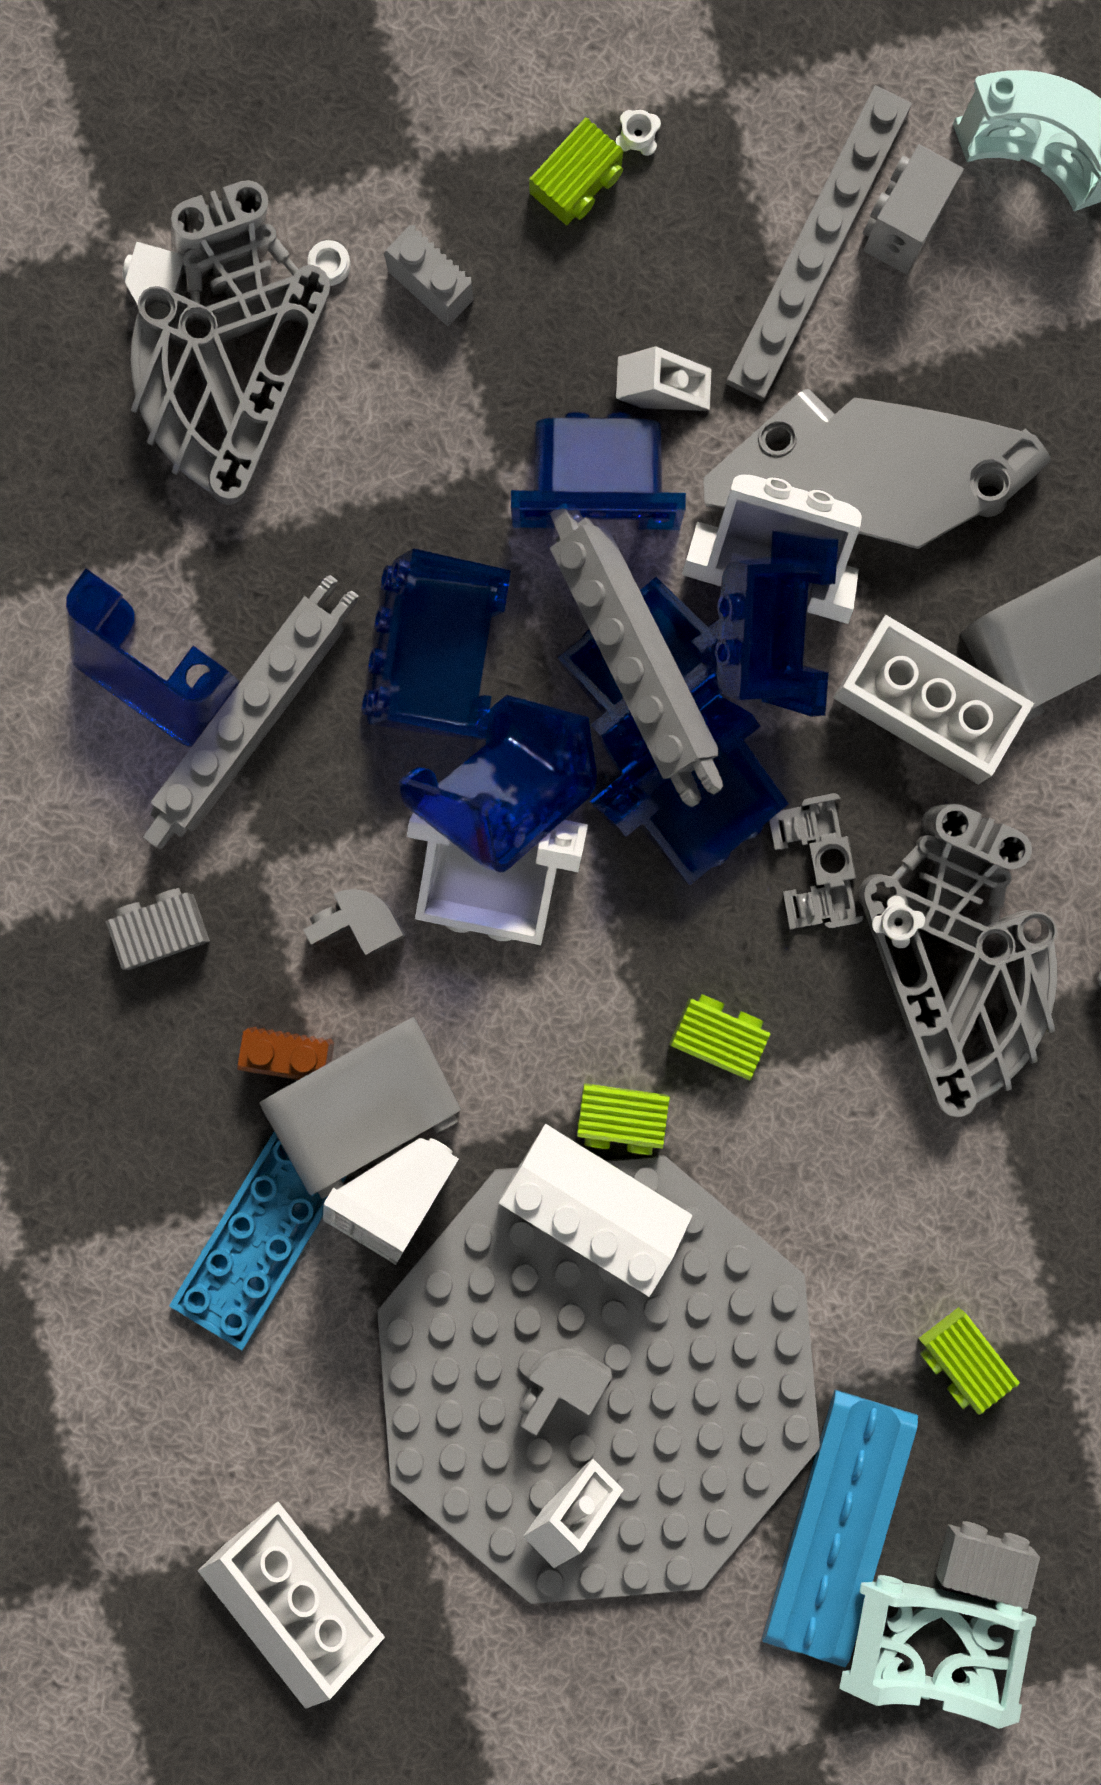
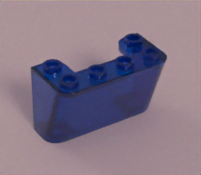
(97, 629)
(434, 644)

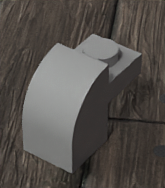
(365, 913)
(563, 1375)

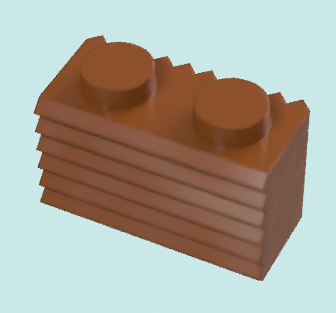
(283, 1053)

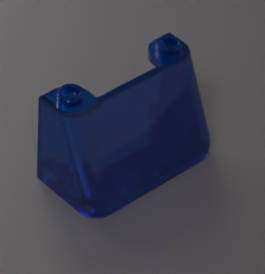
(512, 789)

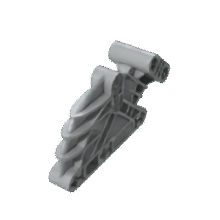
(224, 243)
(962, 863)

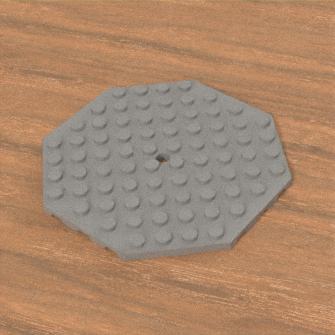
(695, 1426)

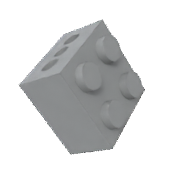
(910, 207)

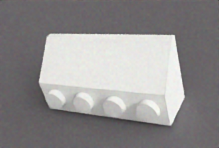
(933, 700)
(596, 1210)
(292, 1606)

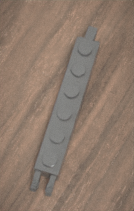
(636, 654)
(248, 714)

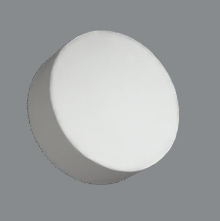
(332, 259)

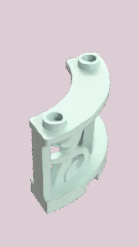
(1040, 122)
(875, 1671)

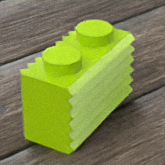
(577, 172)
(720, 1038)
(622, 1117)
(968, 1361)

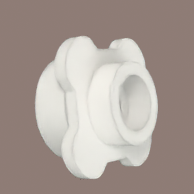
(641, 121)
(910, 922)

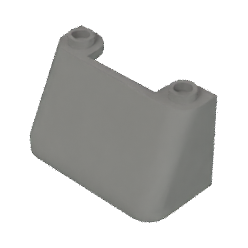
(1043, 637)
(361, 1107)

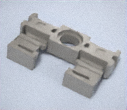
(822, 825)

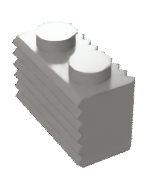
(429, 275)
(156, 930)
(987, 1564)

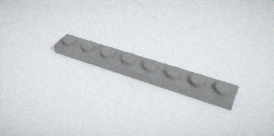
(818, 243)

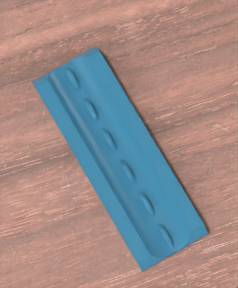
(251, 1249)
(840, 1528)

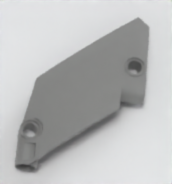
(897, 464)

